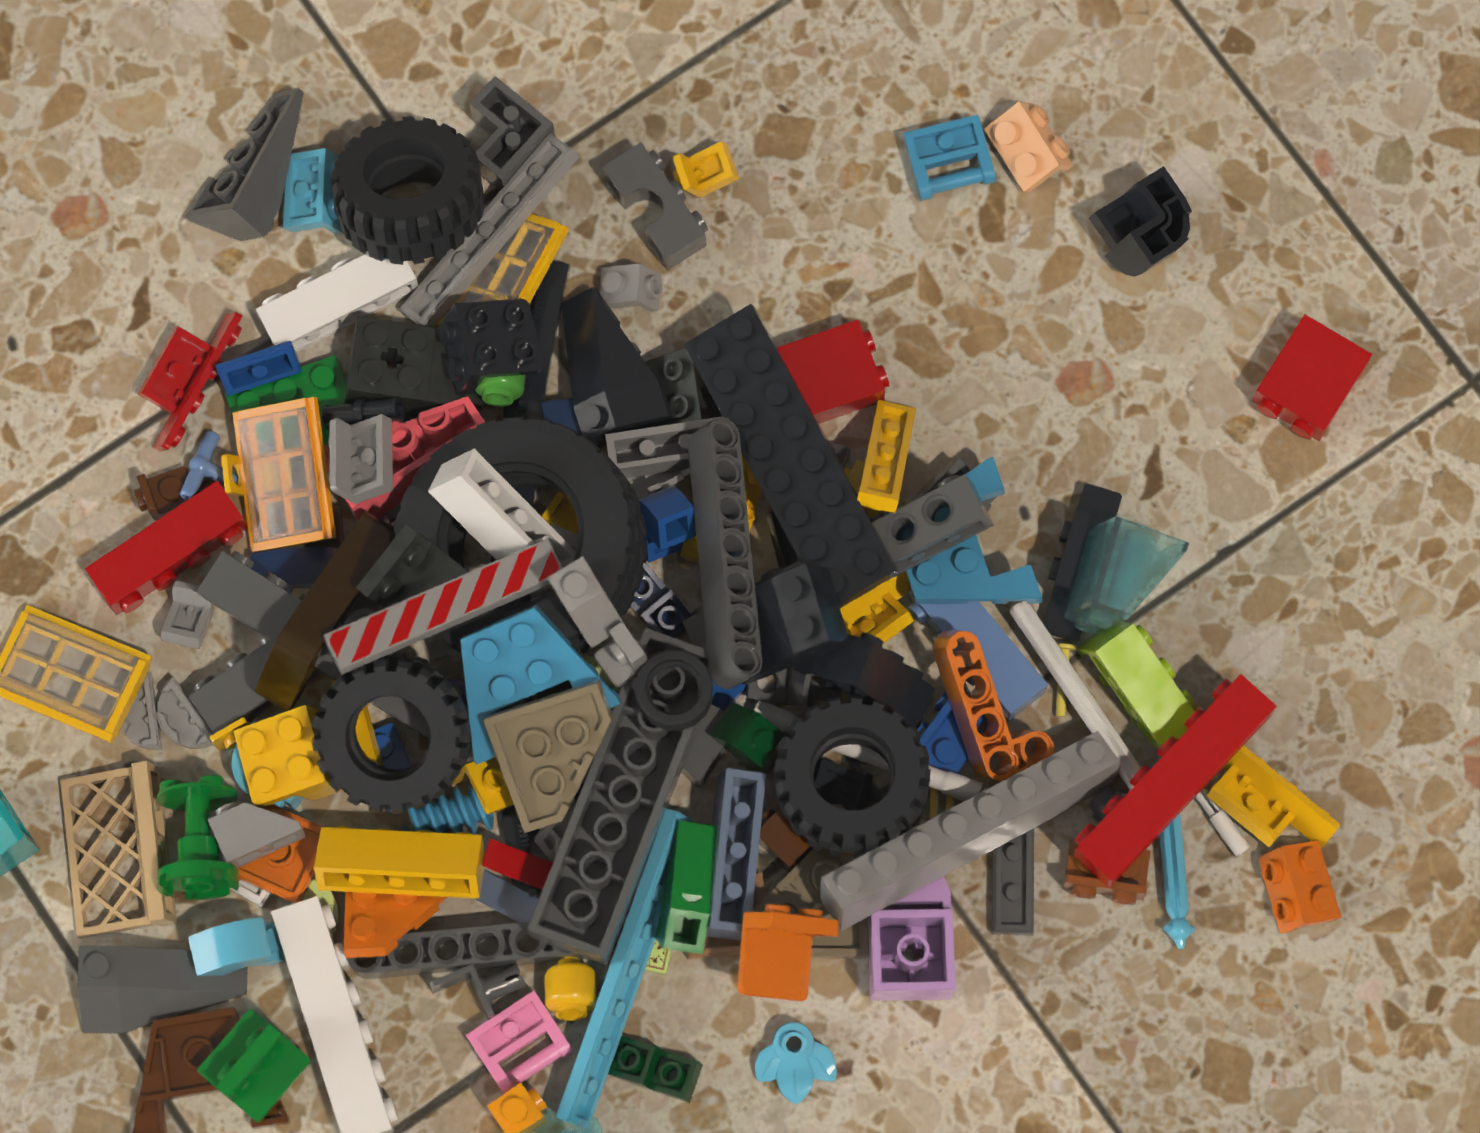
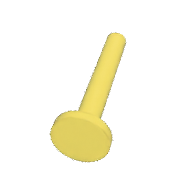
(1061, 697)

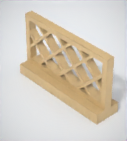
(151, 844)

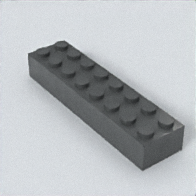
(617, 814)

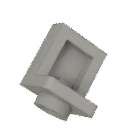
(631, 286)
(187, 616)

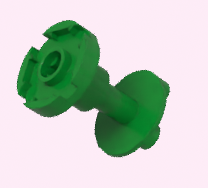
(197, 863)

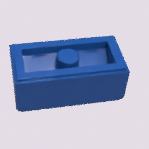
(259, 368)

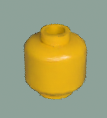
(570, 989)

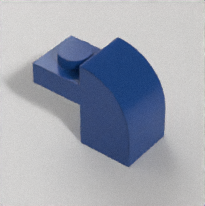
(668, 522)

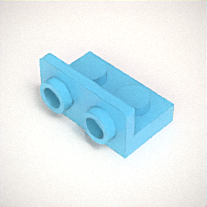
(309, 192)

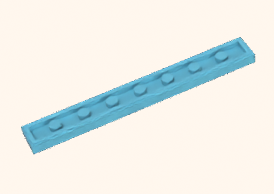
(620, 981)

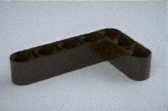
(321, 612)

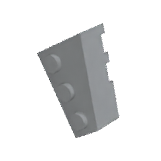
(654, 456)

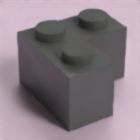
(514, 131)

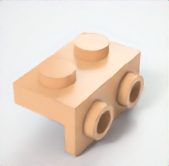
(1028, 145)

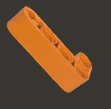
(983, 701)

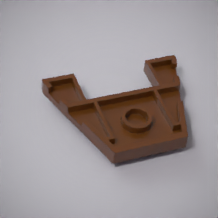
(172, 1063)

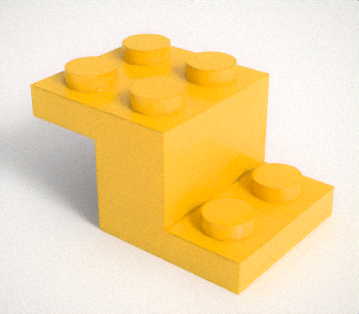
(281, 757)

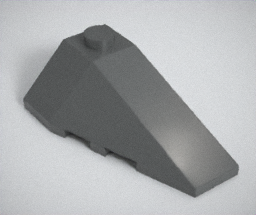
(253, 183)
(135, 985)

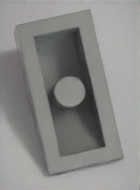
(585, 601)
(252, 832)

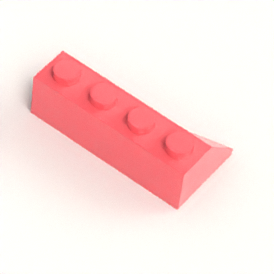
(413, 445)

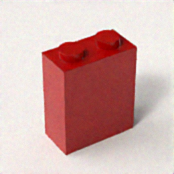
(836, 370)
(1311, 378)

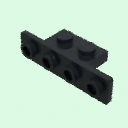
(1094, 508)

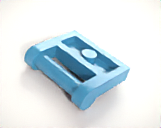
(947, 145)

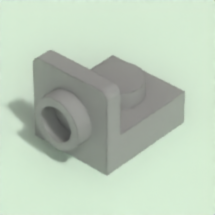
(622, 656)

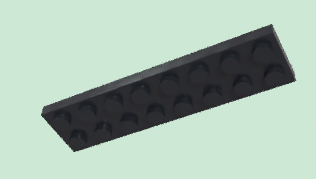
(790, 454)

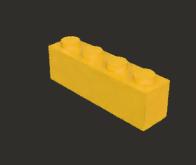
(399, 862)

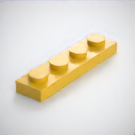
(886, 456)

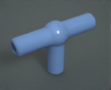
(202, 467)

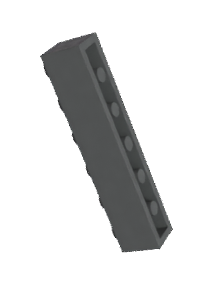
(232, 693)

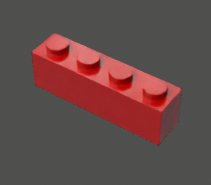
(167, 548)

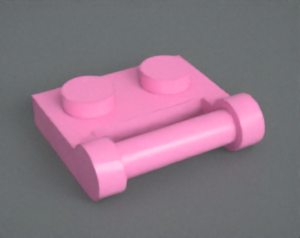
(512, 1032)

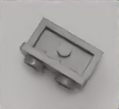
(361, 458)

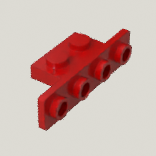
(181, 374)

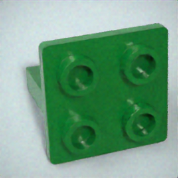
(254, 1065)

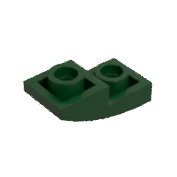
(655, 1069)

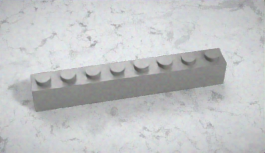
(969, 830)

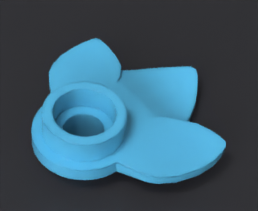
(795, 1068)

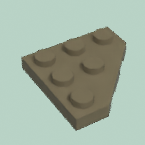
(548, 750)
(802, 891)

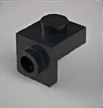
(842, 785)

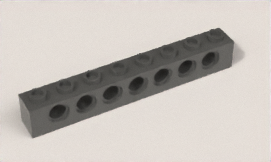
(929, 538)

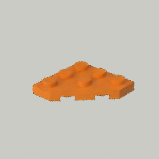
(379, 920)

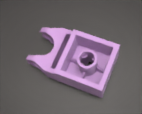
(916, 923)

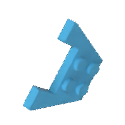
(961, 570)
(515, 662)

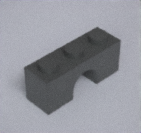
(639, 177)

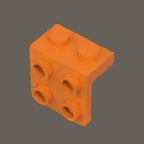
(778, 951)

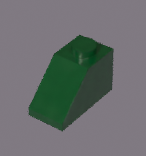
(749, 738)

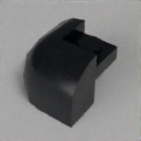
(1144, 224)

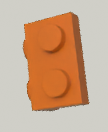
(1299, 886)

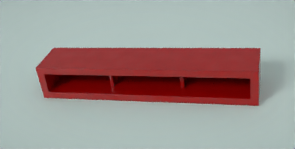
(1174, 780)

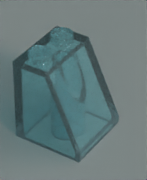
(1118, 572)

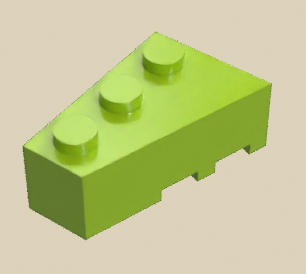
(1140, 681)

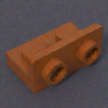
(1124, 891)

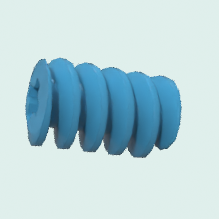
(451, 813)

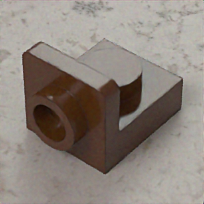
(161, 492)

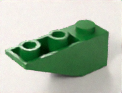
(688, 888)

